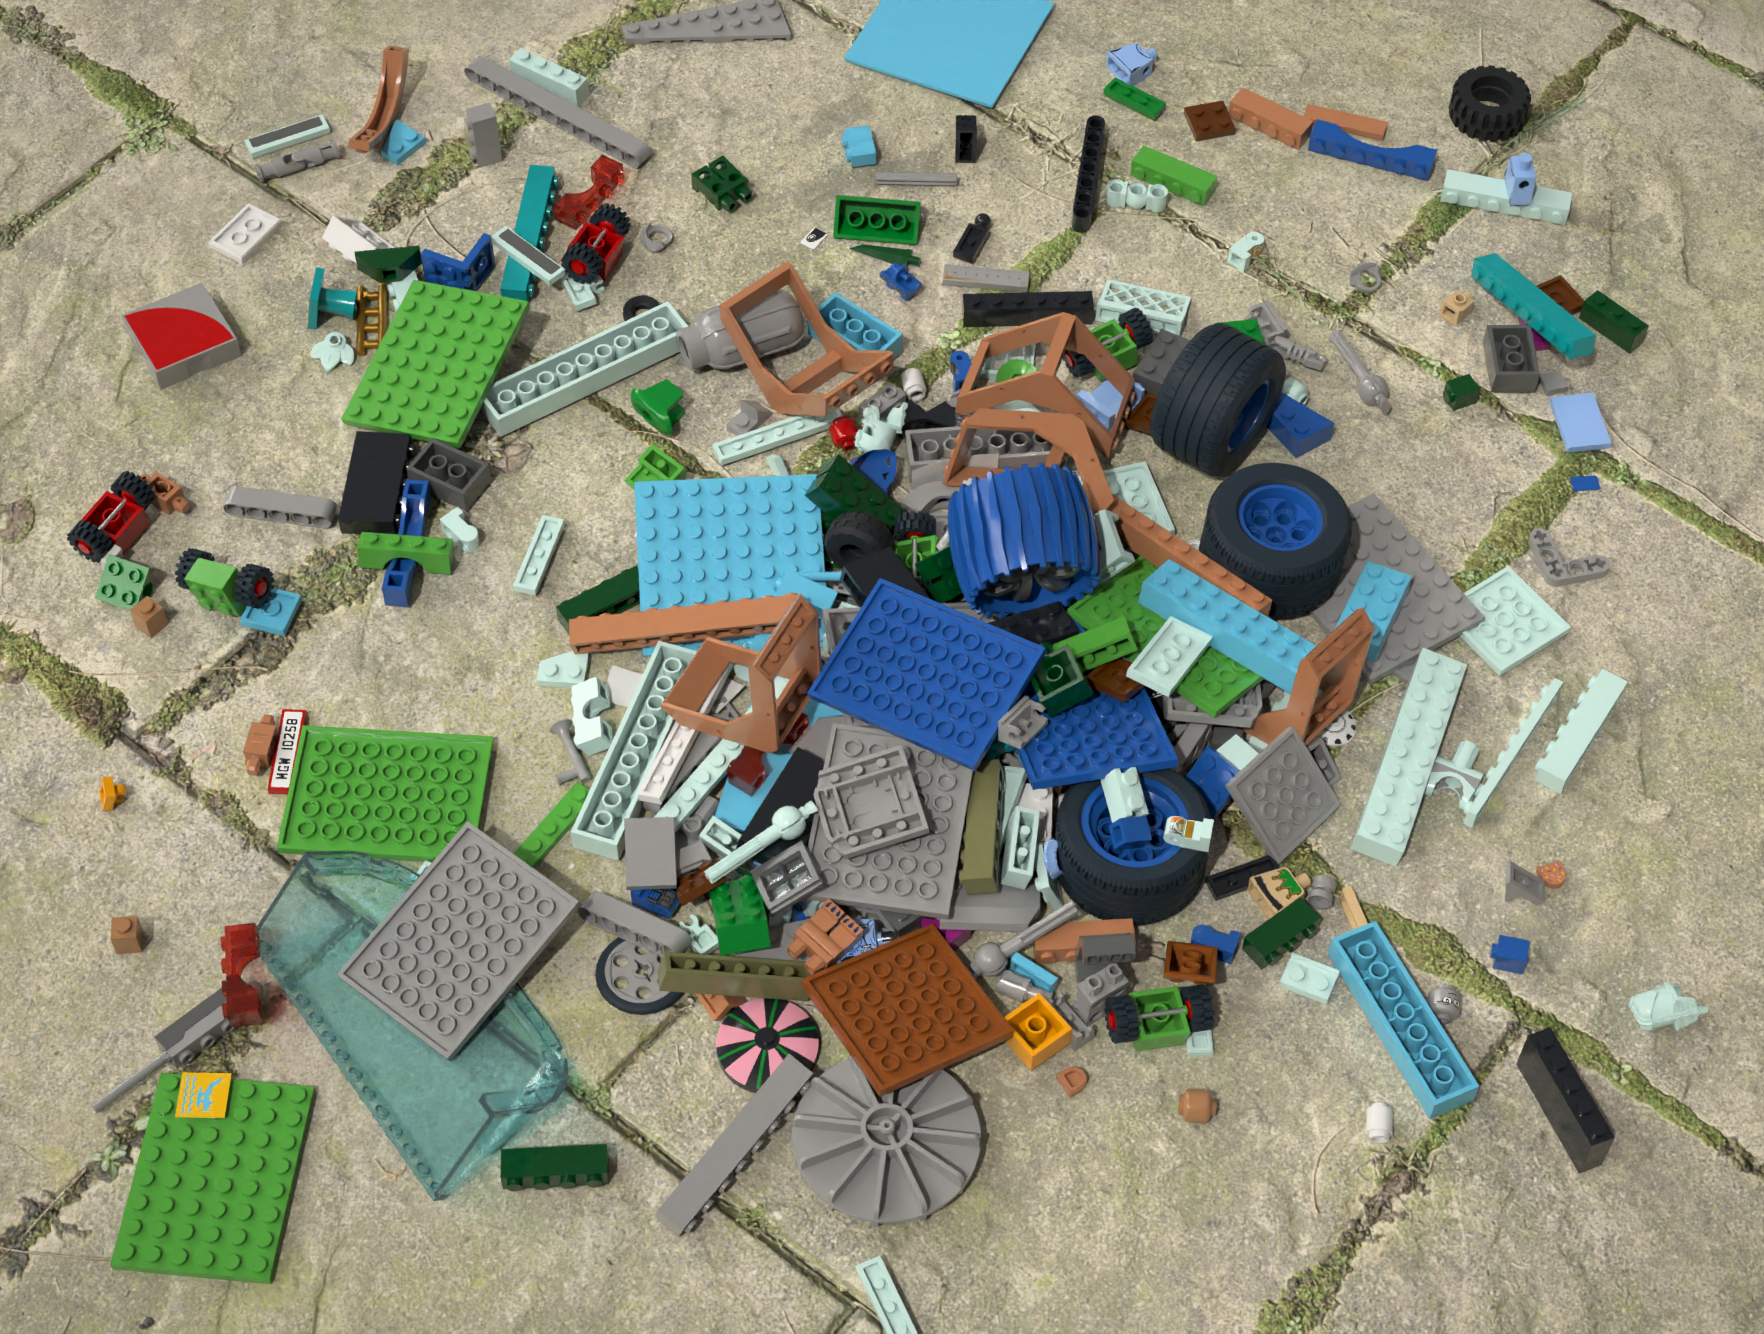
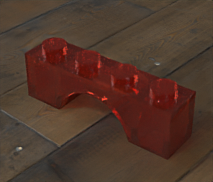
(576, 208)
(747, 770)
(243, 1002)

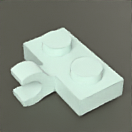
(581, 294)

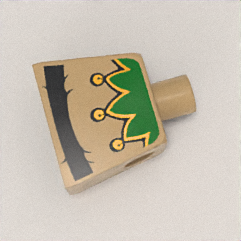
(1277, 890)

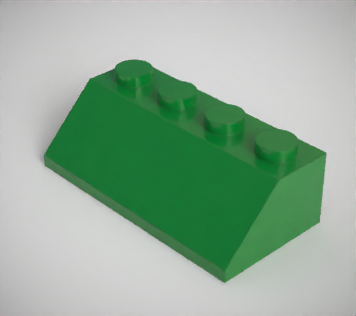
(877, 219)

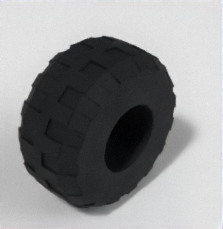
(855, 537)

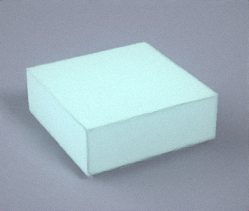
(1200, 1044)

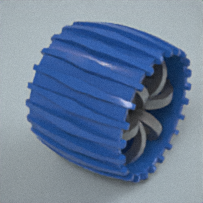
(1023, 540)

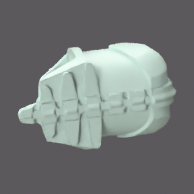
(879, 432)
(1664, 1007)

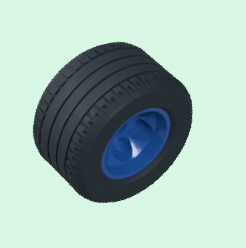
(1217, 399)
(1279, 534)
(1120, 885)

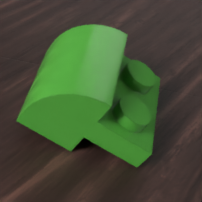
(656, 466)

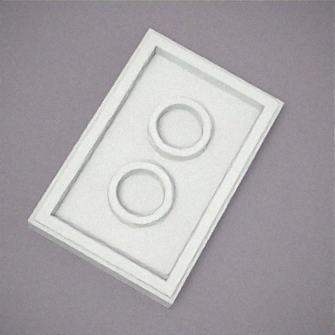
(245, 233)

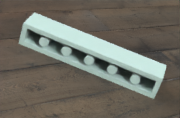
(1491, 195)
(1581, 730)

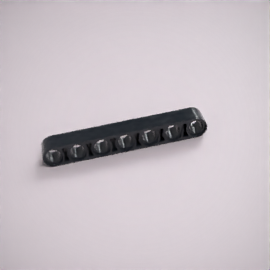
(1088, 174)

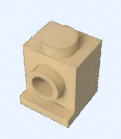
(1458, 302)

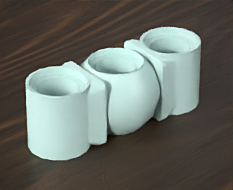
(1136, 195)

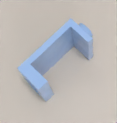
(1106, 401)

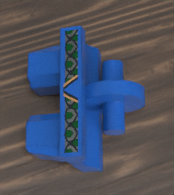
(899, 279)

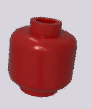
(843, 432)

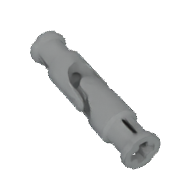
(302, 159)

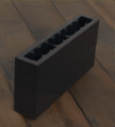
(375, 483)
(863, 574)
(792, 788)
(1565, 1100)

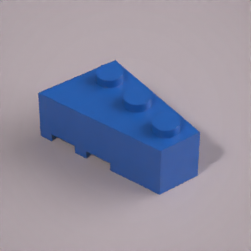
(1299, 426)

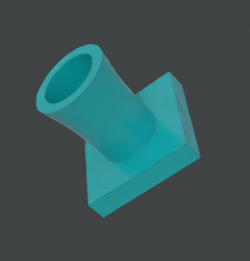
(329, 300)

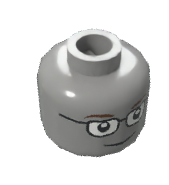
(1445, 1003)

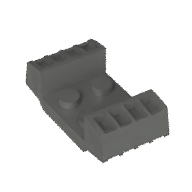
(1099, 951)

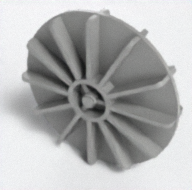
(888, 1153)

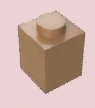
(149, 617)
(126, 934)

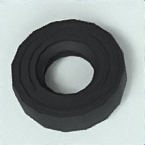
(636, 303)

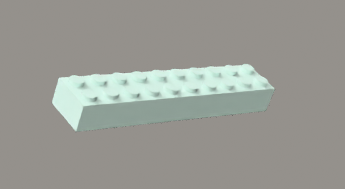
(582, 369)
(630, 756)
(1408, 757)

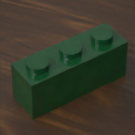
(1613, 321)
(1281, 933)

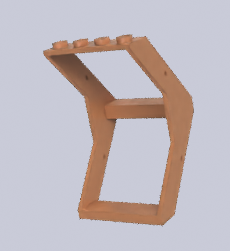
(1043, 386)
(793, 395)
(1061, 429)
(788, 653)
(1331, 667)

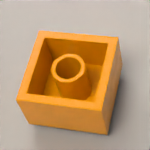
(1037, 1031)

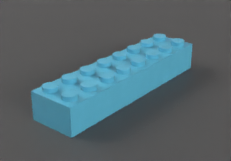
(1235, 627)
(1403, 1020)

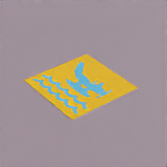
(203, 1095)

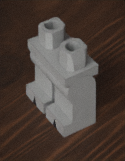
(1096, 989)

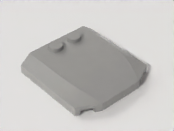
(1239, 714)
(869, 803)
(1000, 911)

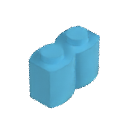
(859, 146)

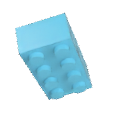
(858, 326)
(1381, 595)

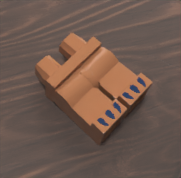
(825, 937)

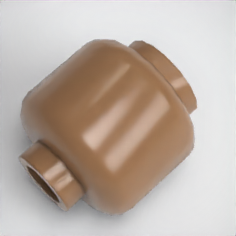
(1196, 1106)

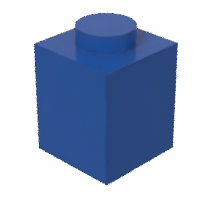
(1130, 832)
(1510, 954)

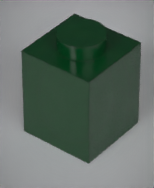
(1461, 392)

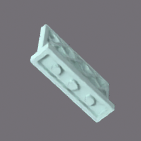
(1159, 319)

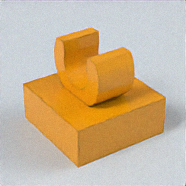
(110, 793)

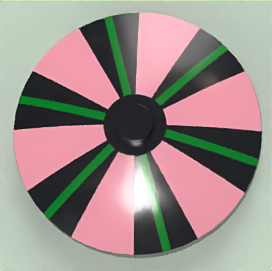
(760, 1037)

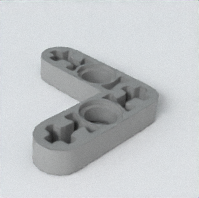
(1563, 569)

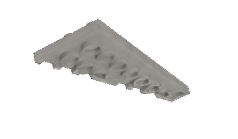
(717, 24)

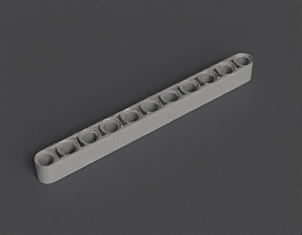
(558, 112)

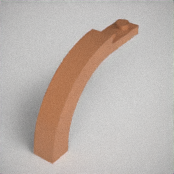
(387, 101)

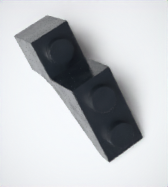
(937, 417)

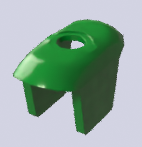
(659, 405)

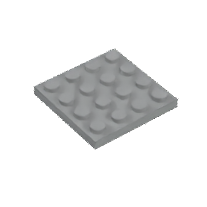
(1283, 794)

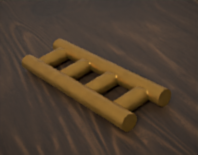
(362, 312)

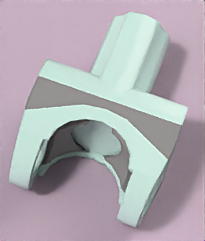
(1457, 773)

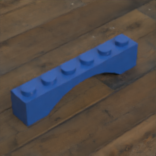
(1411, 161)
(401, 571)

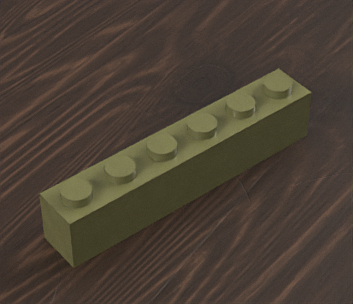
(983, 829)
(732, 976)

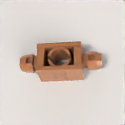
(168, 494)
(260, 745)

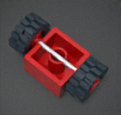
(597, 245)
(114, 518)

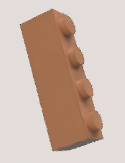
(1270, 118)
(1062, 941)

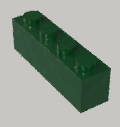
(610, 596)
(554, 1167)

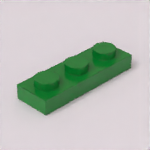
(1134, 98)

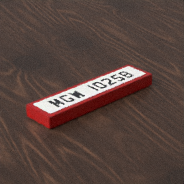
(286, 750)

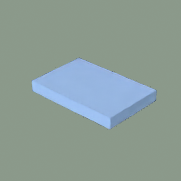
(1580, 422)

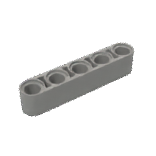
(280, 507)
(698, 752)
(633, 924)

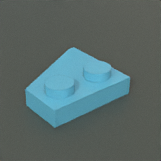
(402, 143)

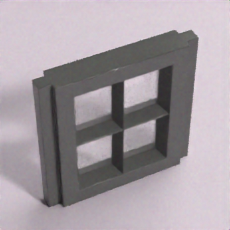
(787, 878)

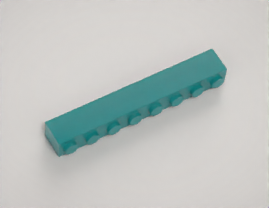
(531, 226)
(1533, 306)

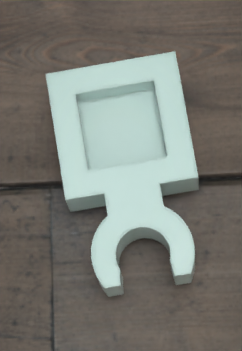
(703, 938)

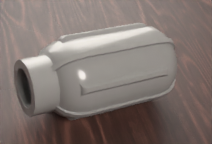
(768, 326)

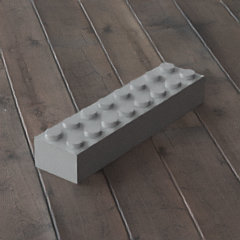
(1013, 447)

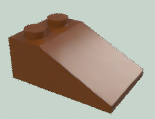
(1190, 963)

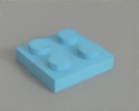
(275, 615)

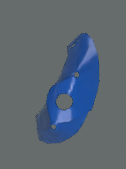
(873, 465)

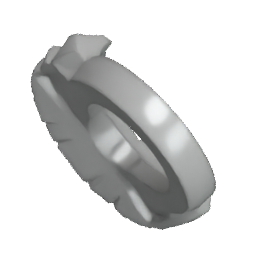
(654, 246)
(1369, 267)

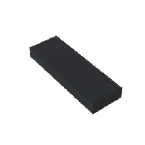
(1237, 878)

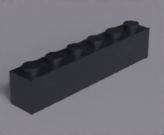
(1024, 307)

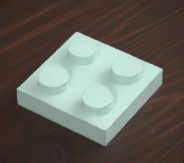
(1049, 887)

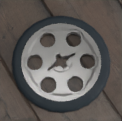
(625, 999)

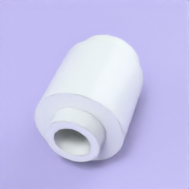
(913, 384)
(1379, 1123)

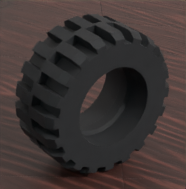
(1493, 86)

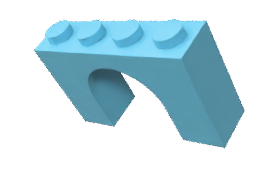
(814, 593)

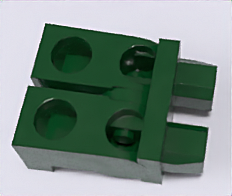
(722, 185)

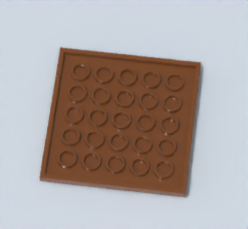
(906, 1009)

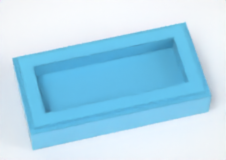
(1039, 976)

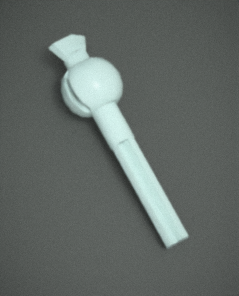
(786, 824)

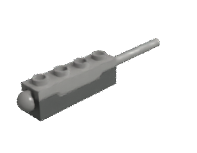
(181, 1041)

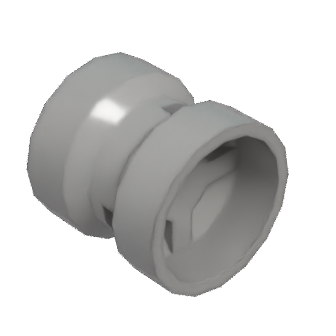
(1322, 892)

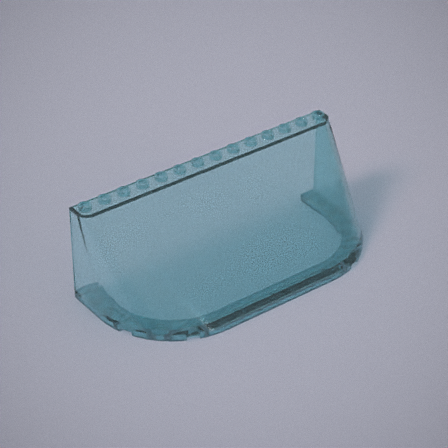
(434, 1111)

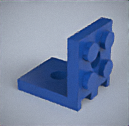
(458, 274)

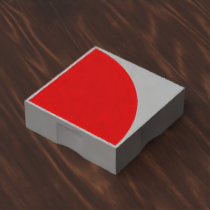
(181, 335)

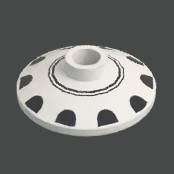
(1340, 732)

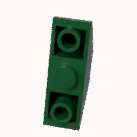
(389, 263)

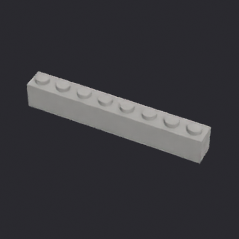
(733, 1145)

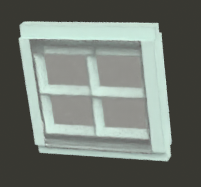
(993, 363)

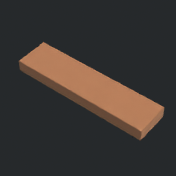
(1348, 122)

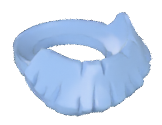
(1050, 859)

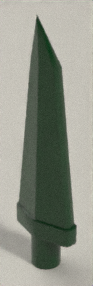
(888, 254)

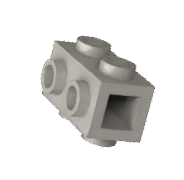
(885, 399)

